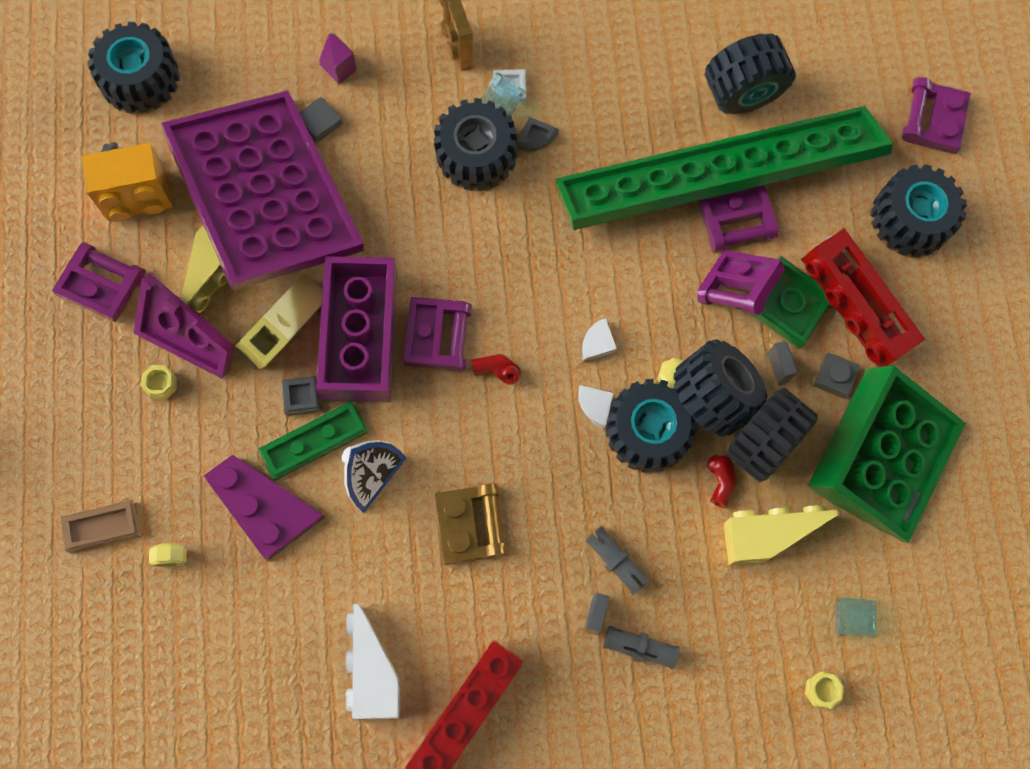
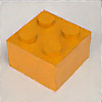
(127, 182)

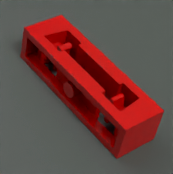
(862, 299)
(467, 710)

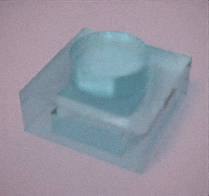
(503, 93)
(856, 617)

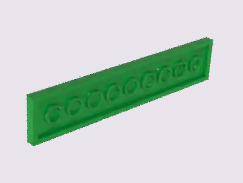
(721, 167)

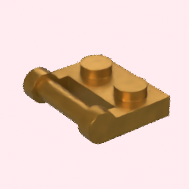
(457, 29)
(458, 524)

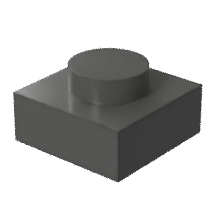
(836, 375)

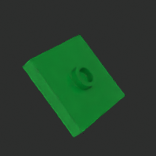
(794, 305)

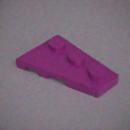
(179, 329)
(261, 507)

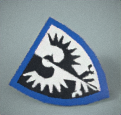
(369, 469)

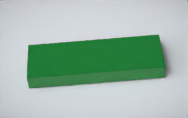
(313, 441)

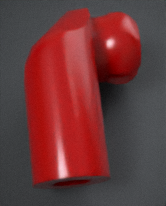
(499, 366)
(726, 477)

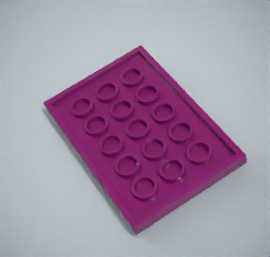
(261, 189)

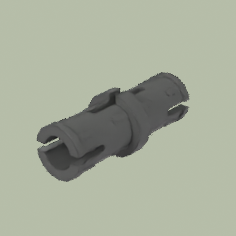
(617, 560)
(641, 647)

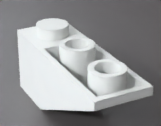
(375, 681)

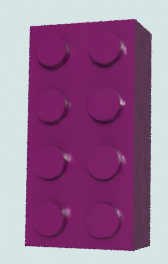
(357, 329)

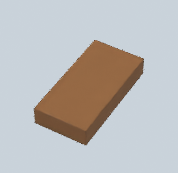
(100, 526)

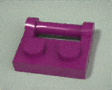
(946, 116)
(735, 208)
(741, 272)
(95, 291)
(425, 333)

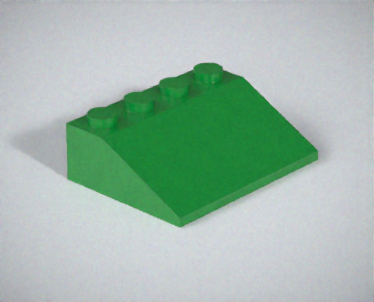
(886, 451)

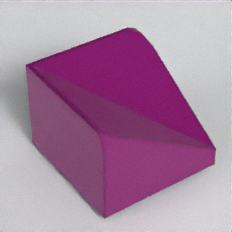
(337, 59)

